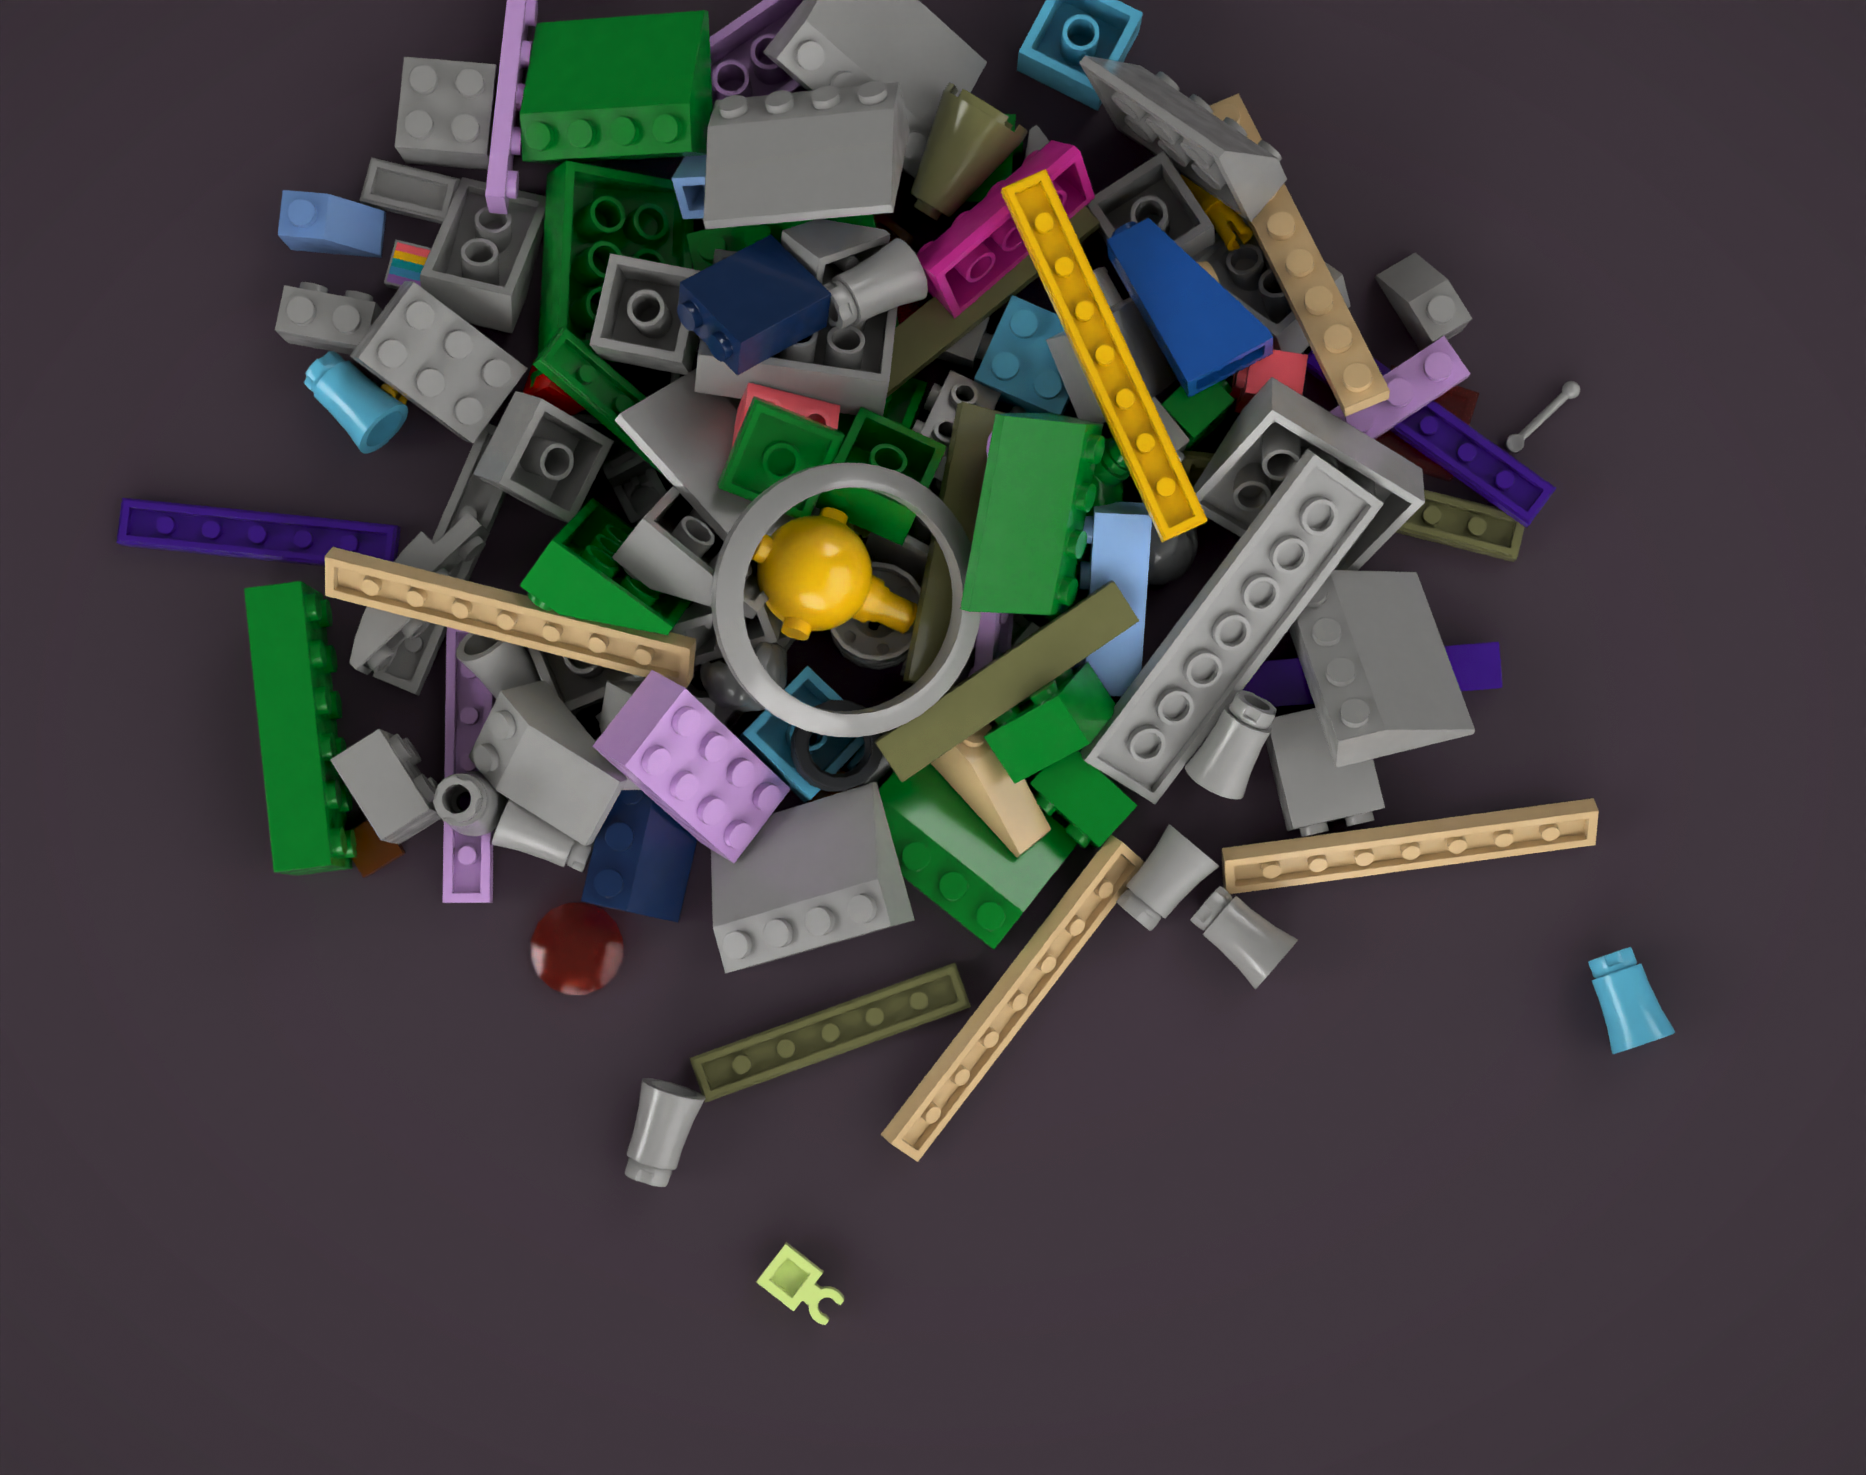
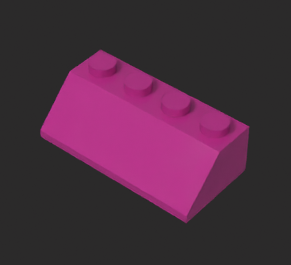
(985, 240)

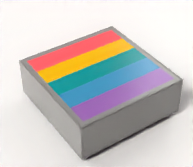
(405, 264)

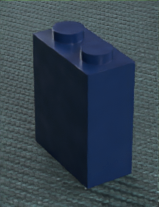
(753, 304)

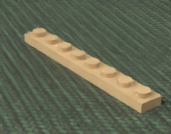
(1312, 290)
(503, 616)
(1409, 846)
(1013, 999)

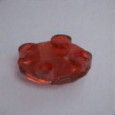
(577, 948)

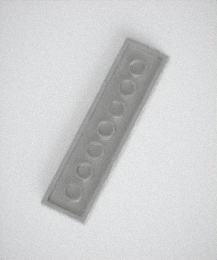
(1232, 626)

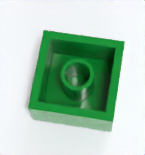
(888, 445)
(1051, 723)

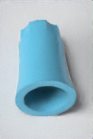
(355, 401)
(1627, 1001)

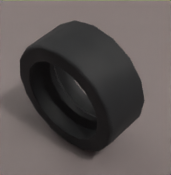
(834, 782)

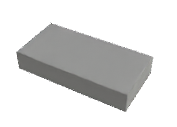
(408, 190)

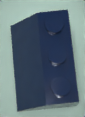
(640, 860)

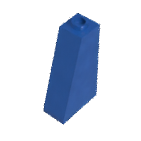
(1188, 312)

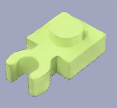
(794, 1279)

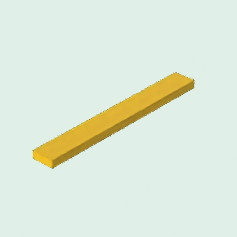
(1103, 355)

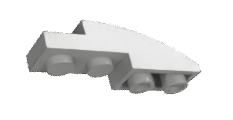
(384, 631)

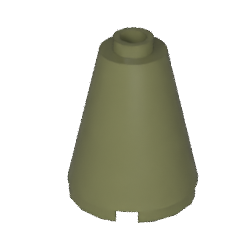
(961, 151)

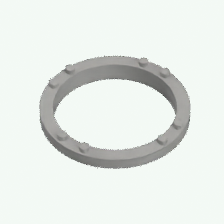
(729, 596)

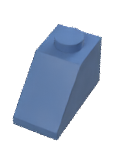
(330, 224)

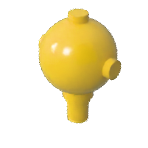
(823, 577)

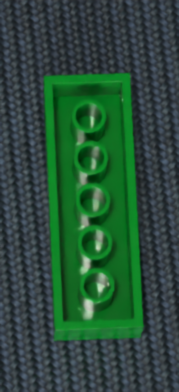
(299, 728)

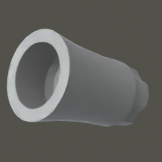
(877, 285)
(497, 662)
(1233, 746)
(485, 804)
(529, 834)
(1165, 878)
(1242, 935)
(660, 1130)

